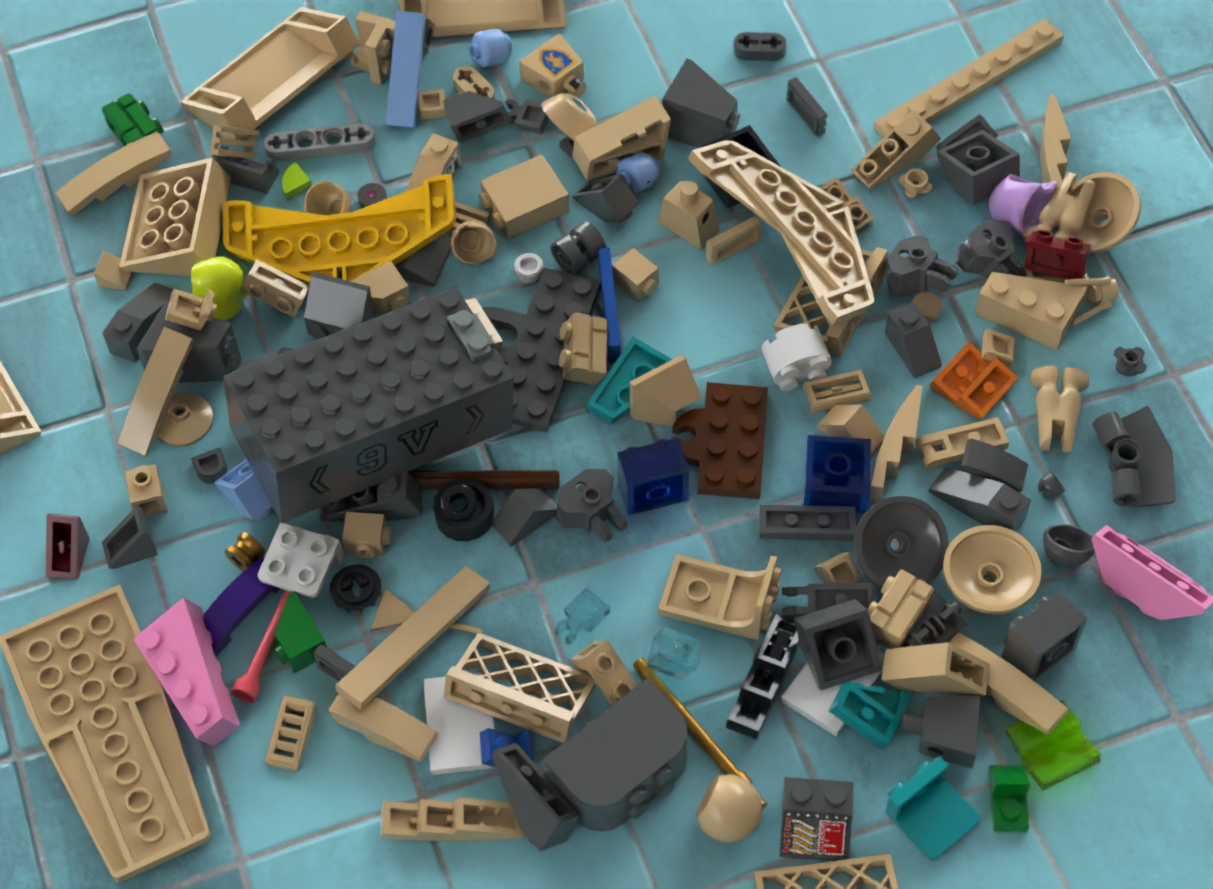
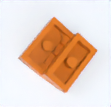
(973, 381)

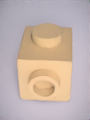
(190, 309)

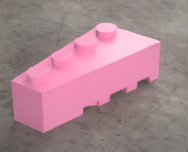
(186, 666)

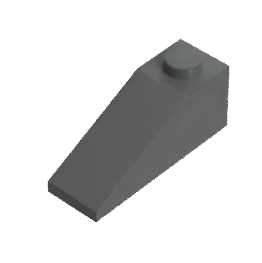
(133, 321)
(981, 498)
(535, 801)

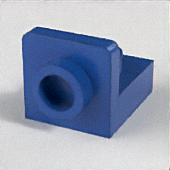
(493, 739)

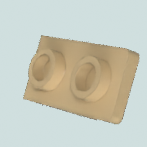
(605, 670)

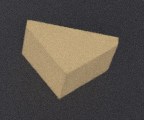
(851, 422)

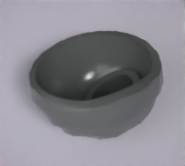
(1067, 545)

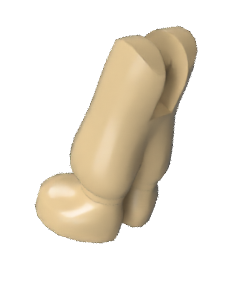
(1065, 210)
(1057, 411)

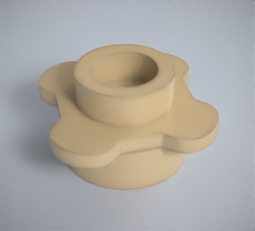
(913, 177)

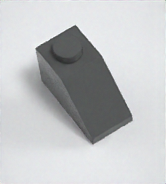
(474, 115)
(607, 198)
(913, 339)

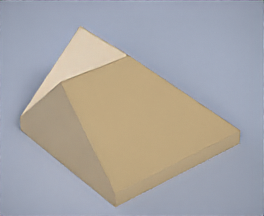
(663, 392)

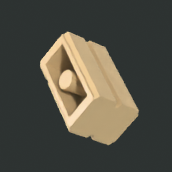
(584, 349)
(899, 608)

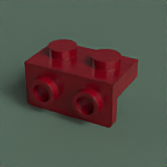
(1057, 255)

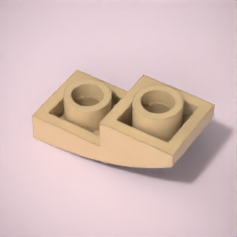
(858, 211)

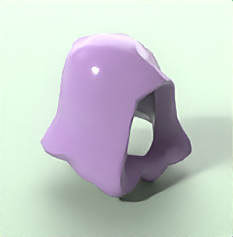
(1020, 202)

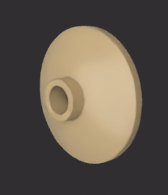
(190, 426)

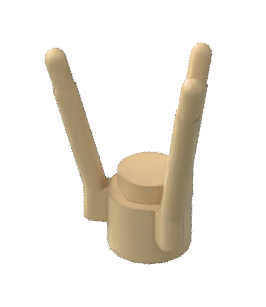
(1099, 291)

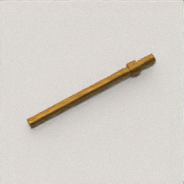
(693, 726)

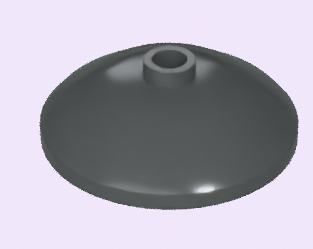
(915, 527)

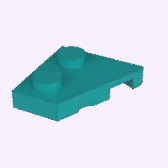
(870, 710)

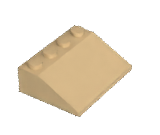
(176, 218)

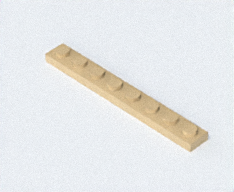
(976, 76)

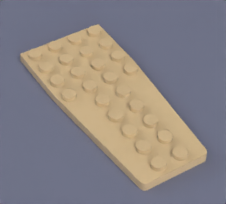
(109, 732)

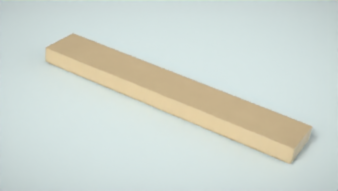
(412, 637)

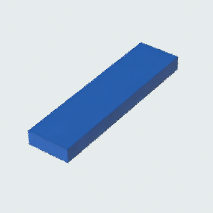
(609, 304)

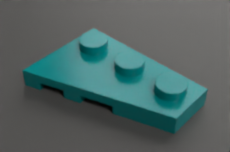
(613, 394)

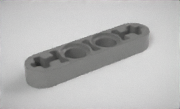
(319, 137)

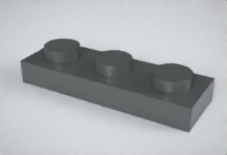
(807, 522)

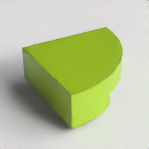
(294, 181)

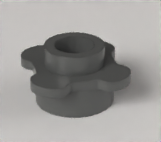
(1127, 367)

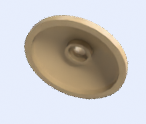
(1114, 201)
(994, 554)

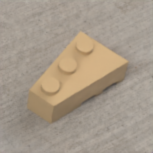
(626, 134)

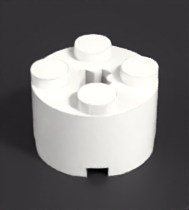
(796, 356)

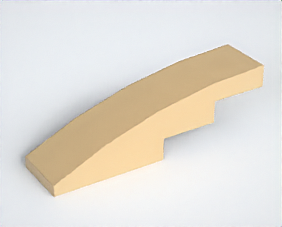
(1054, 144)
(113, 171)
(155, 391)
(898, 438)
(1016, 691)
(449, 821)

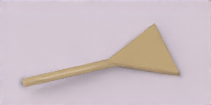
(394, 612)

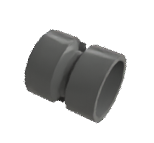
(578, 248)

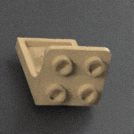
(721, 596)

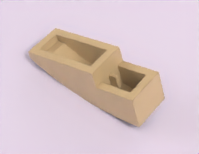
(385, 726)

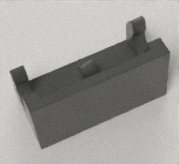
(248, 172)

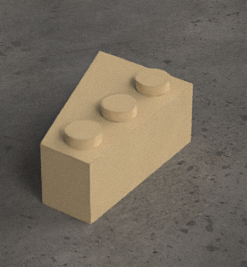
(1031, 306)

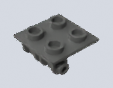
(937, 623)

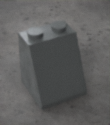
(699, 107)
(211, 354)

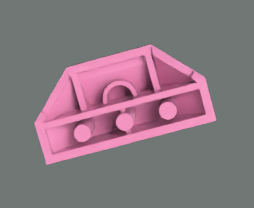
(1146, 578)

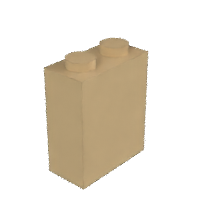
(524, 196)

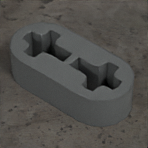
(759, 46)

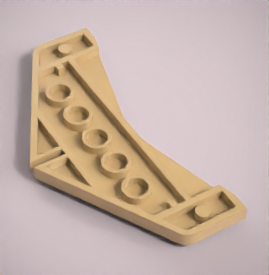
(807, 217)

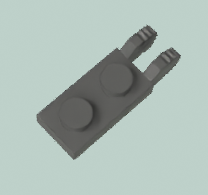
(827, 595)

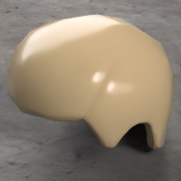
(327, 199)
(473, 242)

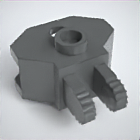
(990, 252)
(919, 269)
(589, 503)

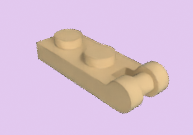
(955, 440)

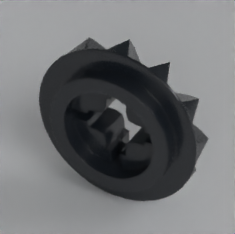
(343, 583)

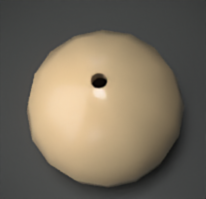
(729, 809)

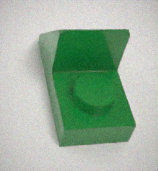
(1009, 798)

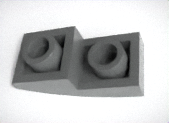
(994, 464)

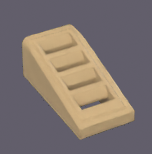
(299, 707)

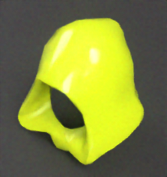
(224, 279)

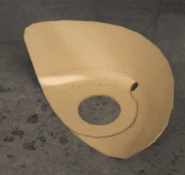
(568, 115)

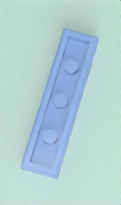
(405, 69)

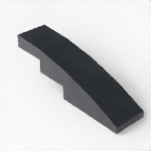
(764, 678)

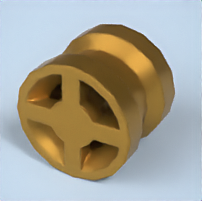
(244, 551)

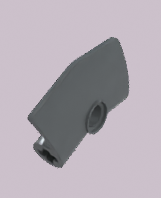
(1149, 473)

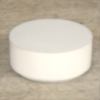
(528, 267)

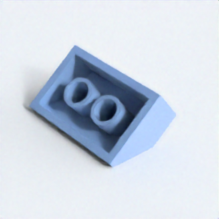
(244, 491)

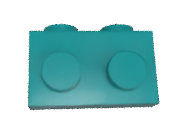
(931, 809)

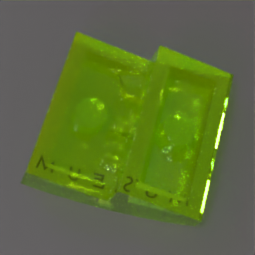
(1055, 755)

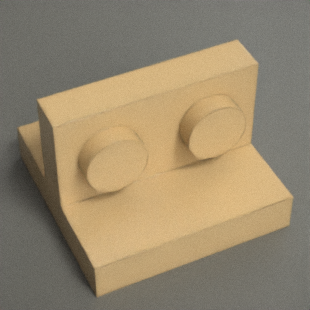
(377, 36)

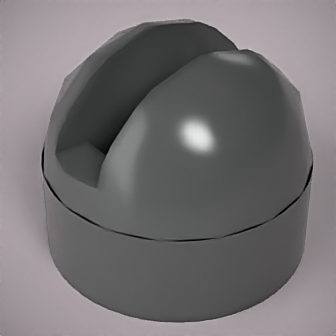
(1053, 485)

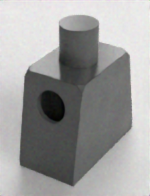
(947, 728)

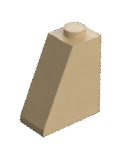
(935, 669)

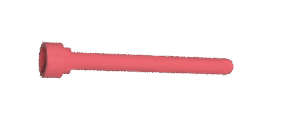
(248, 686)

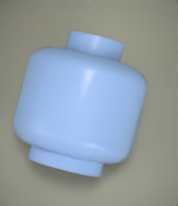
(490, 48)
(639, 172)

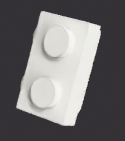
(300, 560)

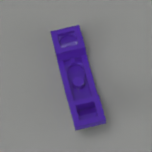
(235, 605)

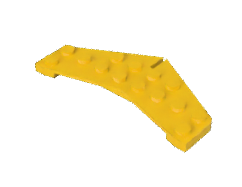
(341, 242)

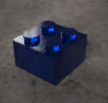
(837, 472)
(653, 476)

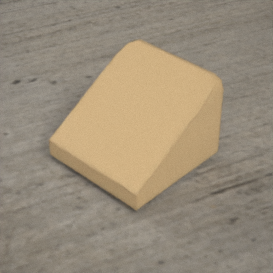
(109, 274)
(839, 569)

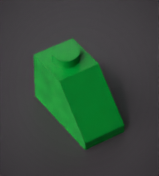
(297, 635)

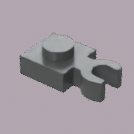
(528, 117)

